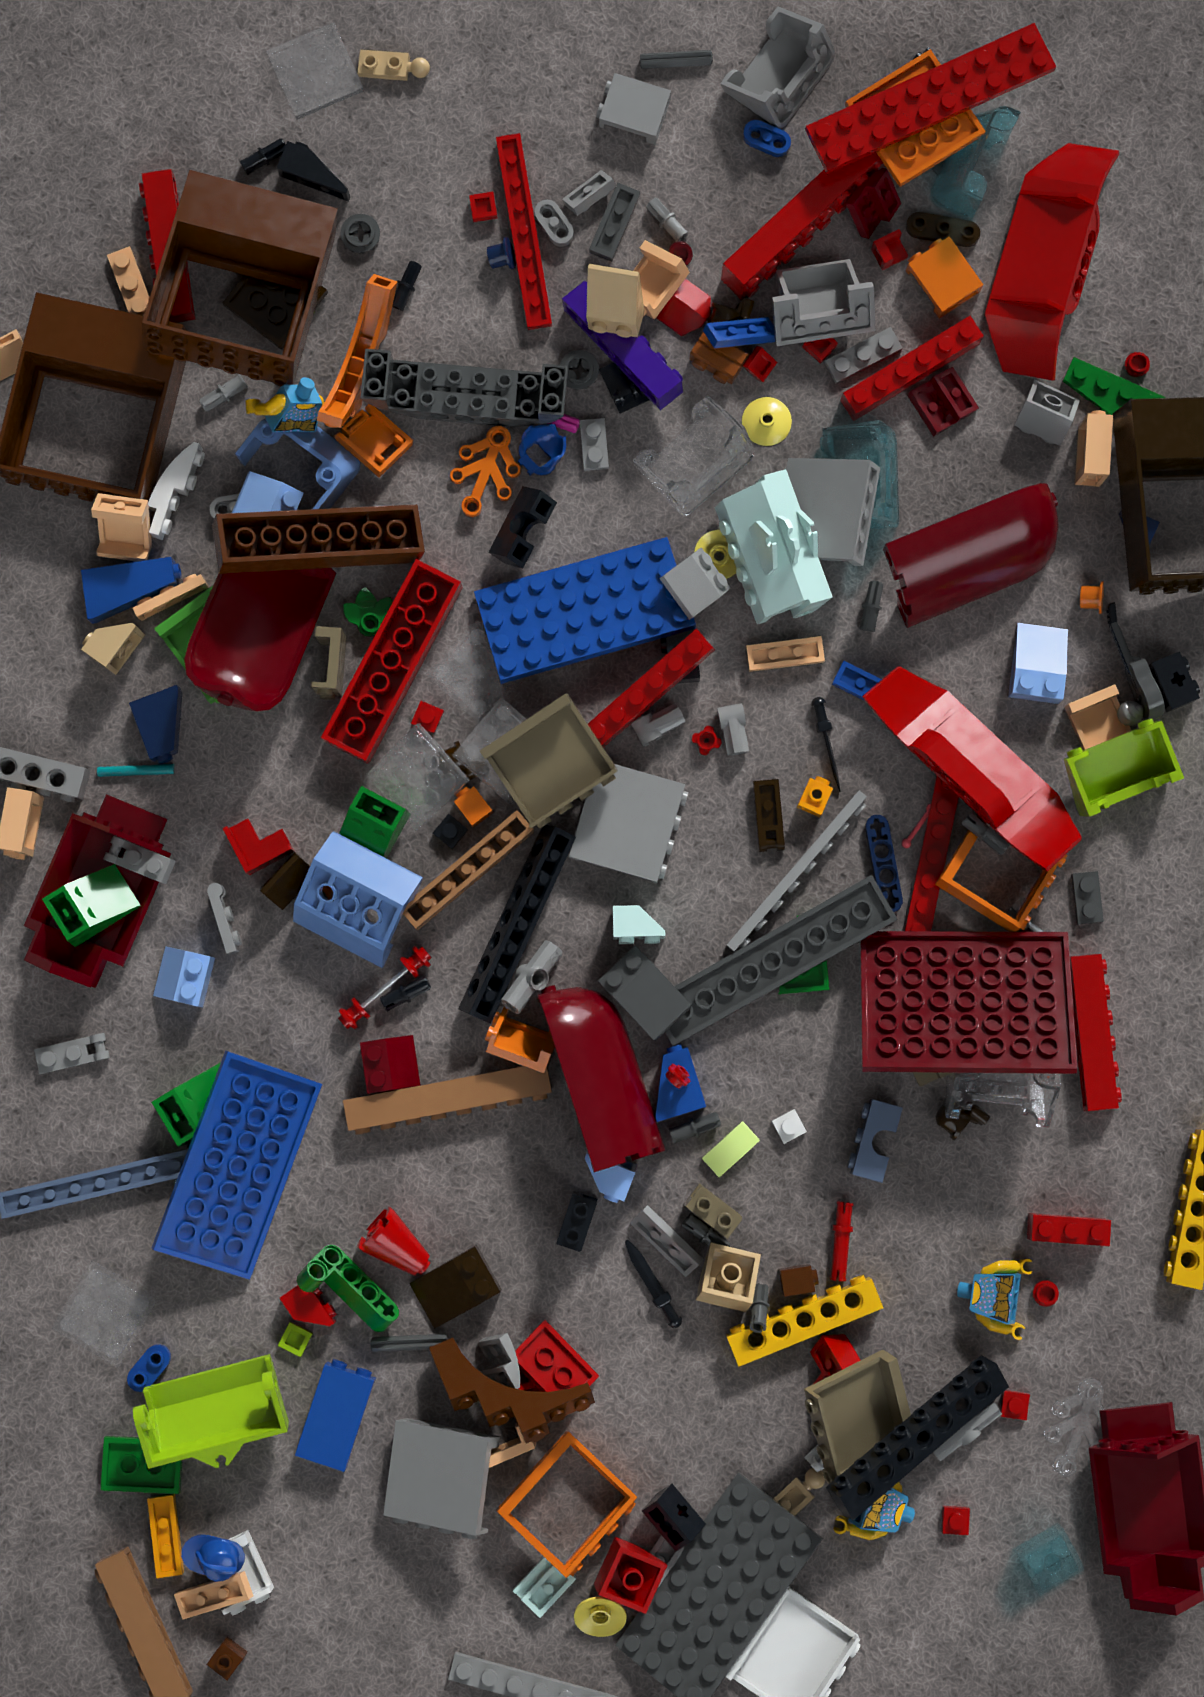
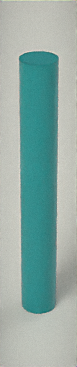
(135, 770)

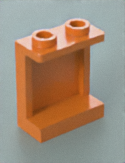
(944, 276)
(519, 1042)

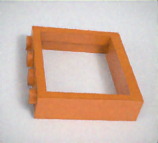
(991, 912)
(606, 1526)

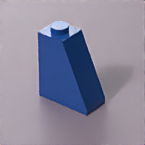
(676, 1101)

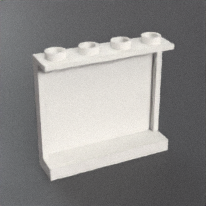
(795, 1651)

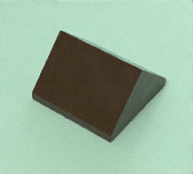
(286, 881)

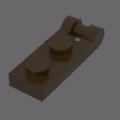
(768, 814)

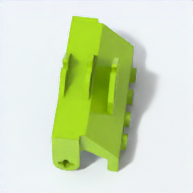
(210, 1413)

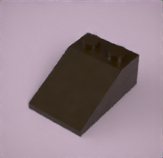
(455, 1286)

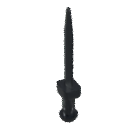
(824, 725)
(661, 1298)

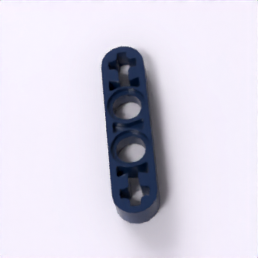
(884, 863)

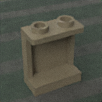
(336, 640)
(713, 1211)

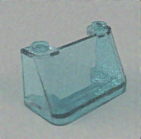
(957, 185)
(876, 443)

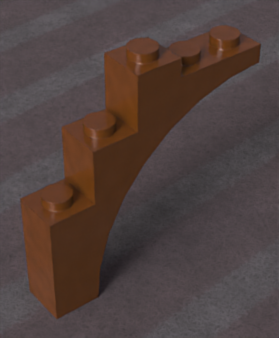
(500, 1403)

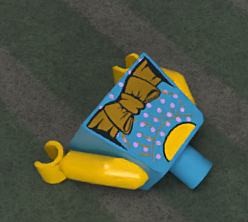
(291, 409)
(996, 1295)
(881, 1517)

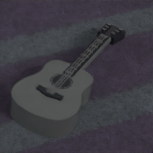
(1137, 672)

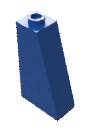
(121, 586)

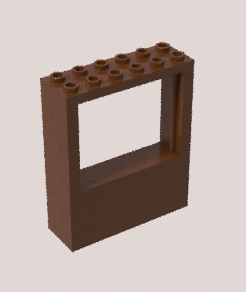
(249, 235)
(94, 350)

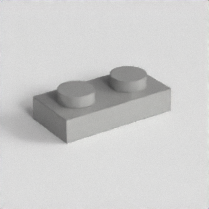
(589, 193)
(594, 444)

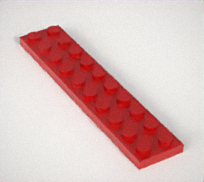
(930, 98)

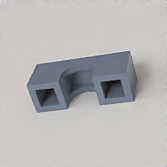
(866, 1161)

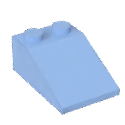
(1039, 664)

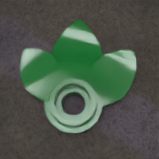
(367, 609)

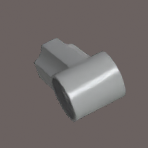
(732, 723)
(654, 726)

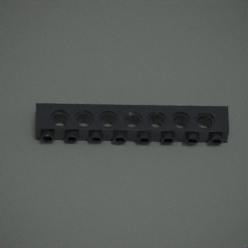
(517, 923)
(917, 1437)

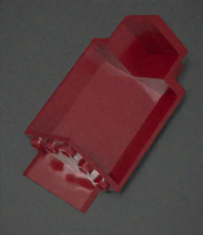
(77, 856)
(1150, 1507)

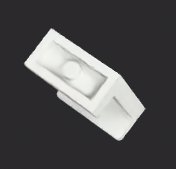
(255, 1572)

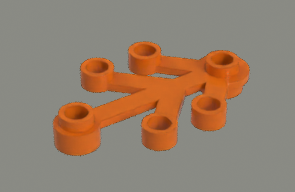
(486, 467)

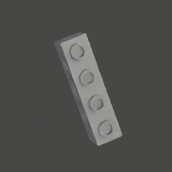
(74, 776)

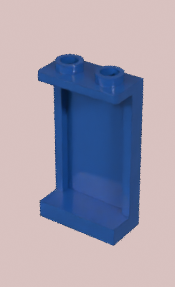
(335, 1415)

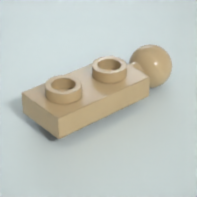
(390, 65)
(798, 1494)

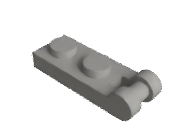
(140, 860)
(224, 916)
(70, 1053)

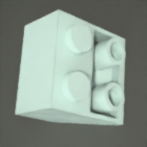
(633, 923)

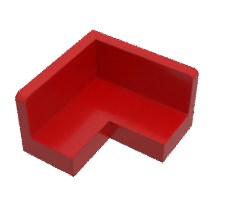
(253, 852)
(833, 1354)

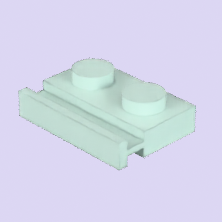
(542, 1586)

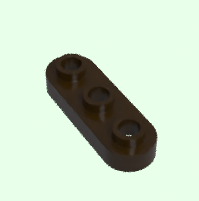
(931, 231)

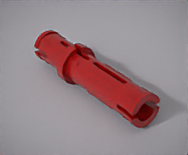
(841, 1240)

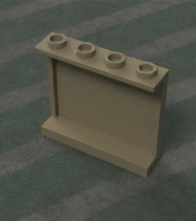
(550, 761)
(856, 1410)

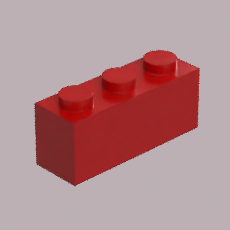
(1069, 1229)

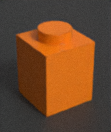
(472, 806)

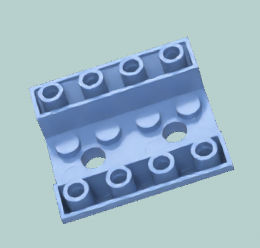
(359, 883)

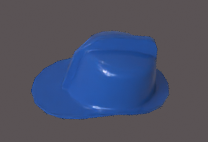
(213, 1556)

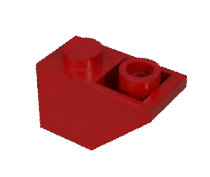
(308, 1306)

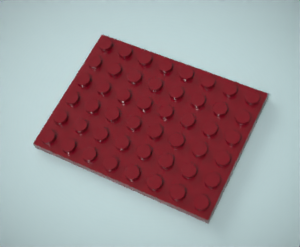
(967, 1002)

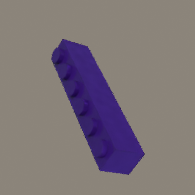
(630, 354)

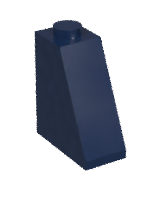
(159, 722)

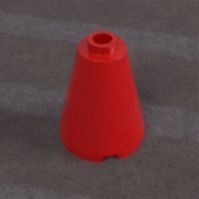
(394, 1244)

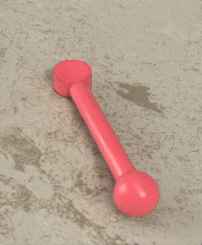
(906, 843)

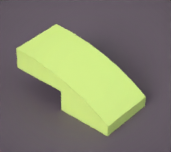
(730, 1149)

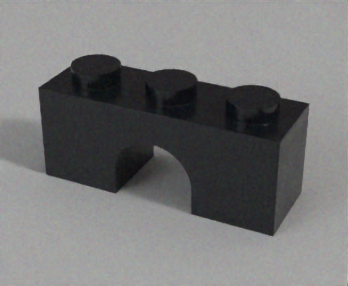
(528, 509)

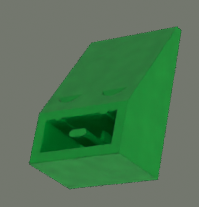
(374, 822)
(91, 904)
(184, 1104)

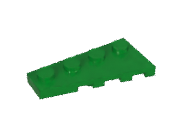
(1102, 387)

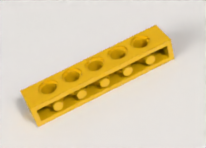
(1193, 1274)
(867, 1303)

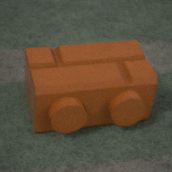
(722, 362)

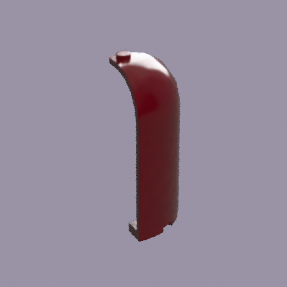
(973, 553)
(255, 634)
(601, 1076)

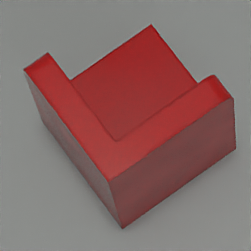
(889, 250)

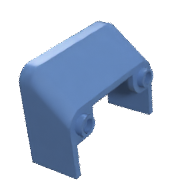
(338, 464)

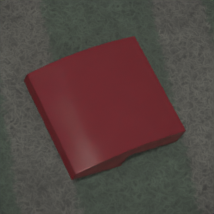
(872, 202)
(942, 401)

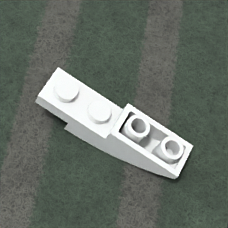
(176, 479)

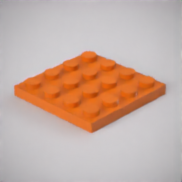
(931, 146)

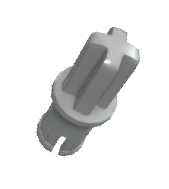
(666, 219)
(223, 393)

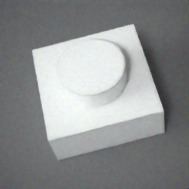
(789, 1126)

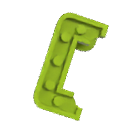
(1121, 767)

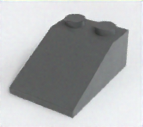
(645, 993)

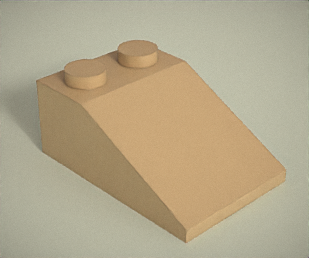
(614, 301)

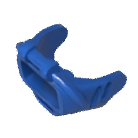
(549, 441)

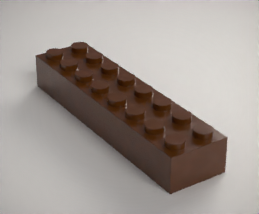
(317, 538)

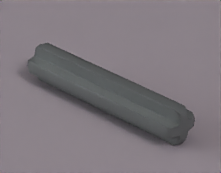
(676, 59)
(406, 1342)

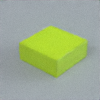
(295, 1339)

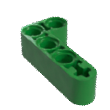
(375, 1309)

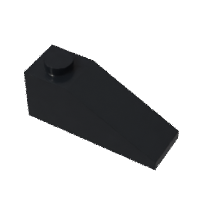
(304, 167)

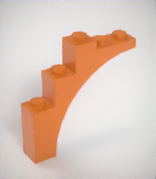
(368, 334)

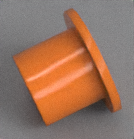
(1092, 597)

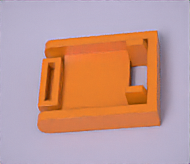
(372, 436)

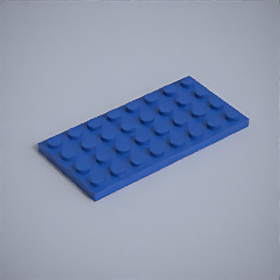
(581, 610)
(237, 1165)

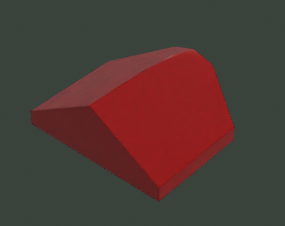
(686, 309)

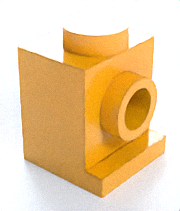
(808, 802)

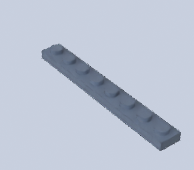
(91, 1184)

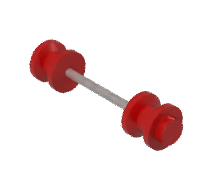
(356, 1011)

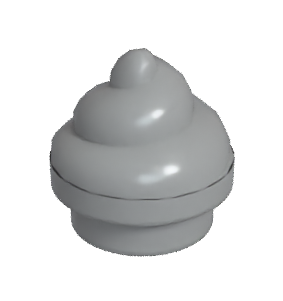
(1130, 713)

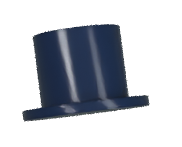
(501, 255)

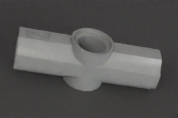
(531, 977)
(969, 1431)

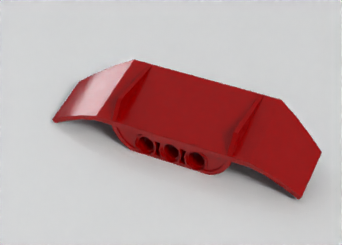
(1046, 257)
(975, 766)

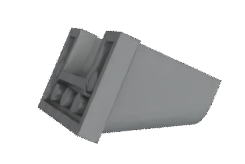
(821, 303)

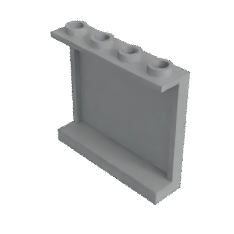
(839, 502)
(630, 824)
(438, 1477)

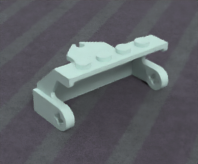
(773, 549)

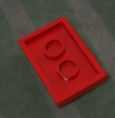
(551, 1361)

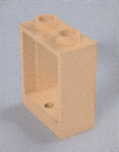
(1094, 449)
(20, 823)

